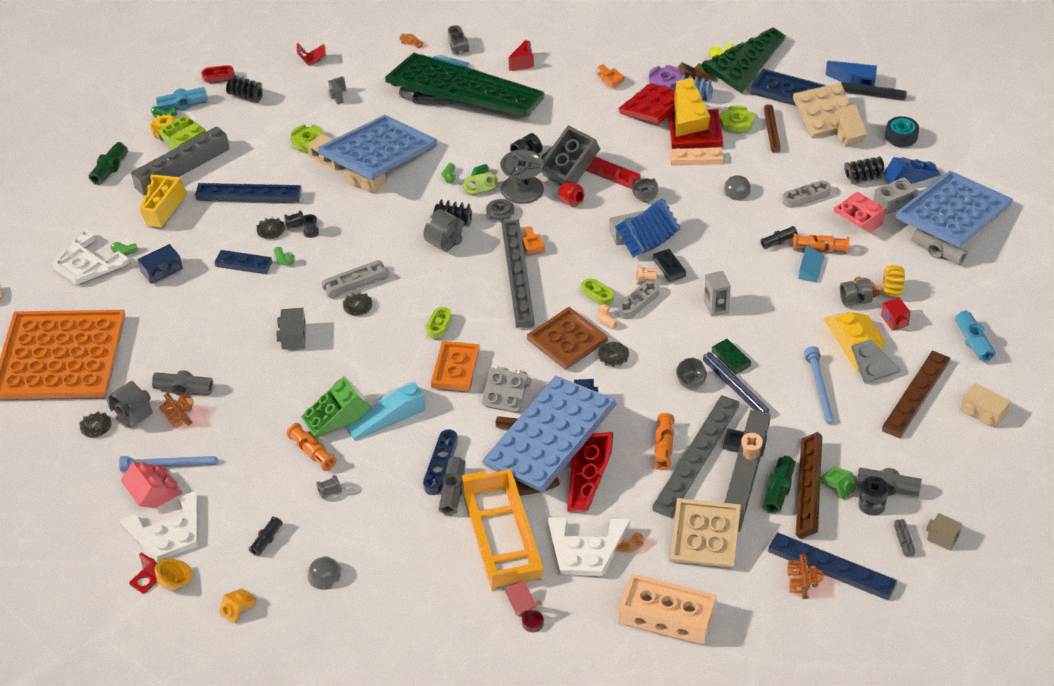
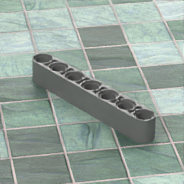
(744, 469)

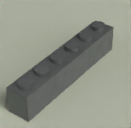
(183, 158)

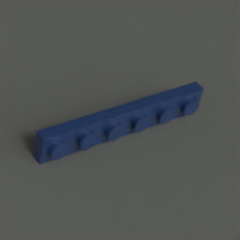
(248, 192)
(834, 566)

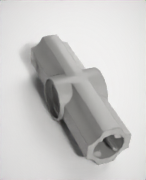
(939, 247)

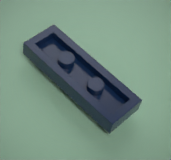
(243, 262)

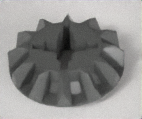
(500, 204)

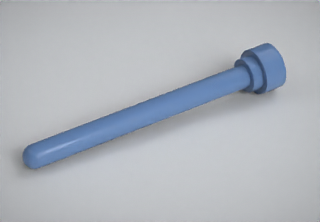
(813, 355)
(125, 461)

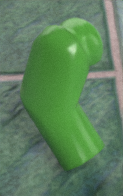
(447, 173)
(125, 250)
(283, 259)

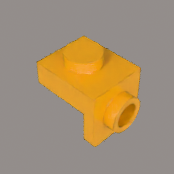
(236, 602)

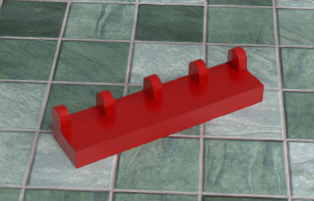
(613, 172)

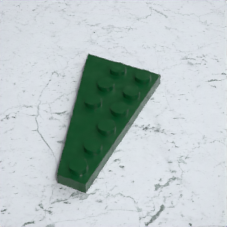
(744, 61)

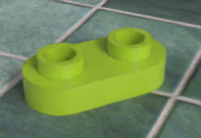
(480, 183)
(597, 291)
(438, 322)

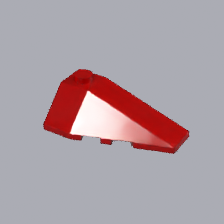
(587, 470)

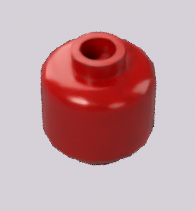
(571, 194)

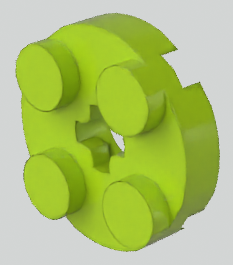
(731, 124)
(303, 135)

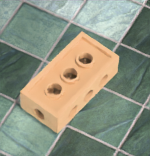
(667, 608)

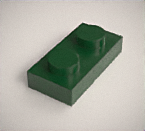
(731, 356)

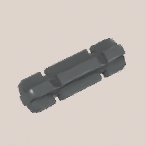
(904, 537)

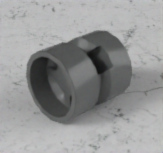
(856, 292)

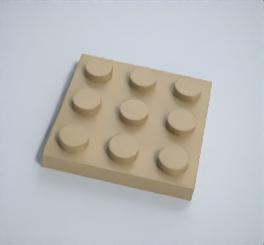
(819, 106)
(705, 533)

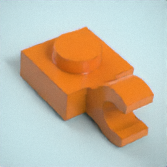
(610, 77)
(531, 242)

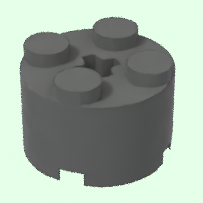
(443, 230)
(130, 404)

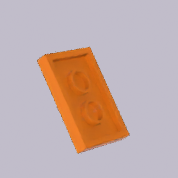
(455, 366)

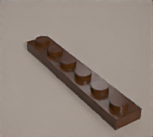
(915, 394)
(809, 485)

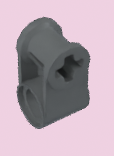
(457, 39)

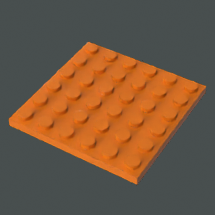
(60, 354)

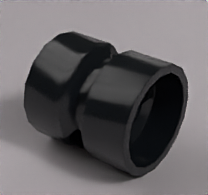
(528, 142)
(873, 495)

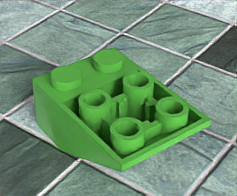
(336, 408)

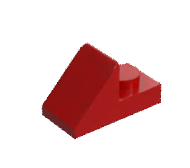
(522, 57)

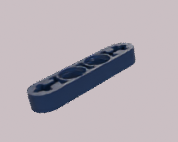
(438, 461)

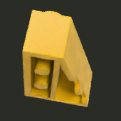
(689, 108)
(162, 199)

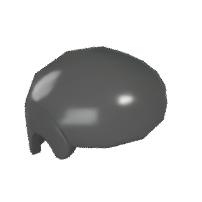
(737, 187)
(645, 189)
(691, 373)
(324, 572)

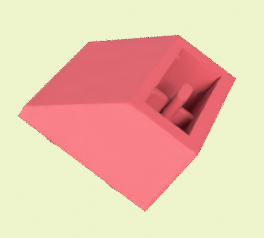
(861, 212)
(150, 484)

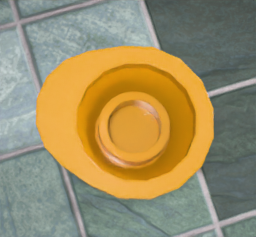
(173, 573)

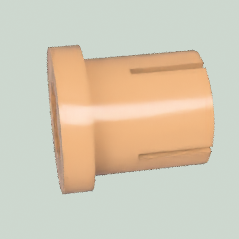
(645, 274)
(751, 445)

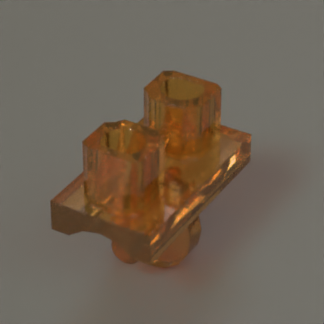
(183, 404)
(806, 576)

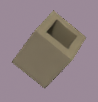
(943, 531)

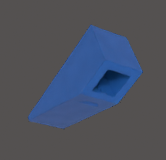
(852, 72)
(912, 170)

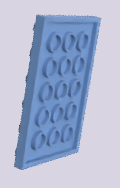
(377, 146)
(954, 208)
(549, 433)

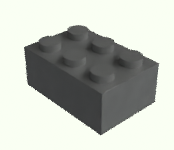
(570, 156)

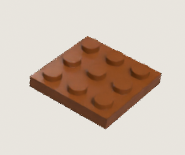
(567, 338)

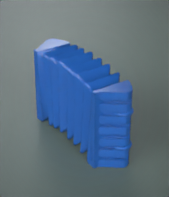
(648, 228)

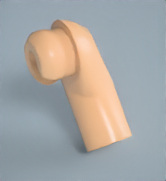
(604, 316)

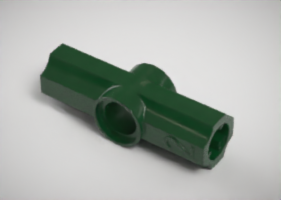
(108, 163)
(779, 484)

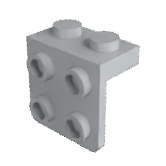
(505, 389)

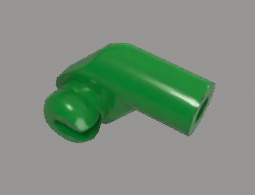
(159, 111)
(480, 170)

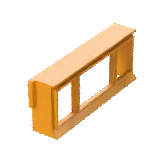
(482, 483)

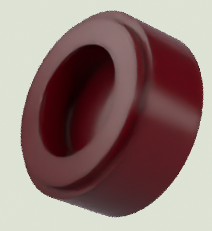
(532, 621)

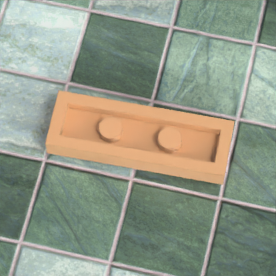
(696, 156)

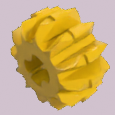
(160, 122)
(893, 280)

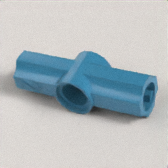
(182, 99)
(975, 336)

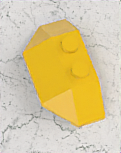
(851, 329)

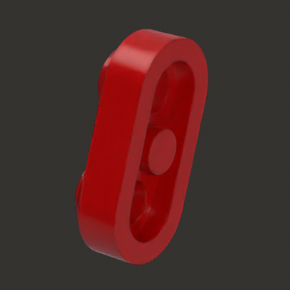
(218, 73)

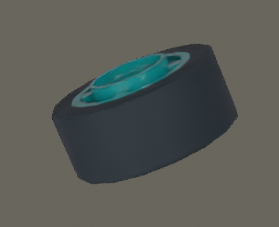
(902, 131)

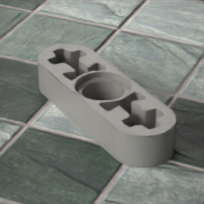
(796, 198)
(640, 292)

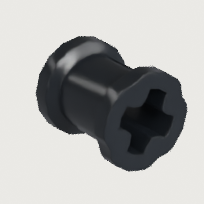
(293, 220)
(310, 229)

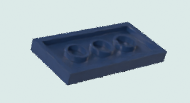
(781, 86)

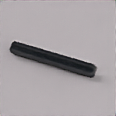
(874, 91)

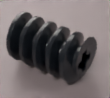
(245, 88)
(864, 169)
(463, 213)

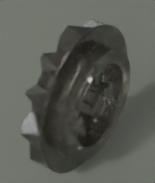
(275, 231)
(362, 307)
(610, 349)
(99, 429)

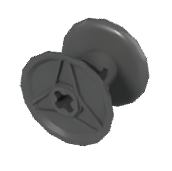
(522, 169)

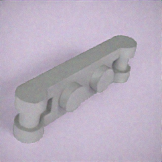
(354, 278)

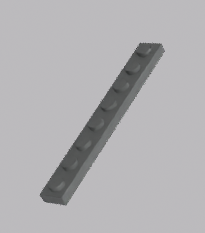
(517, 274)
(695, 456)

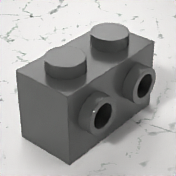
(292, 328)

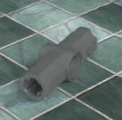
(182, 383)
(896, 482)
(452, 486)

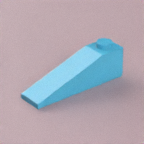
(389, 409)

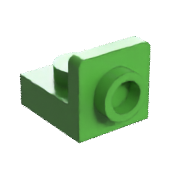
(841, 480)

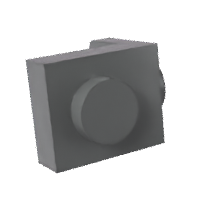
(336, 87)

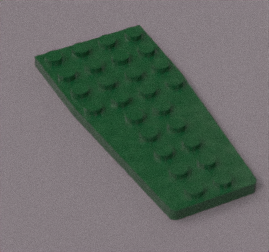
(464, 85)

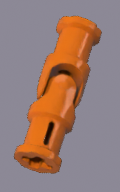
(818, 243)
(664, 441)
(311, 446)

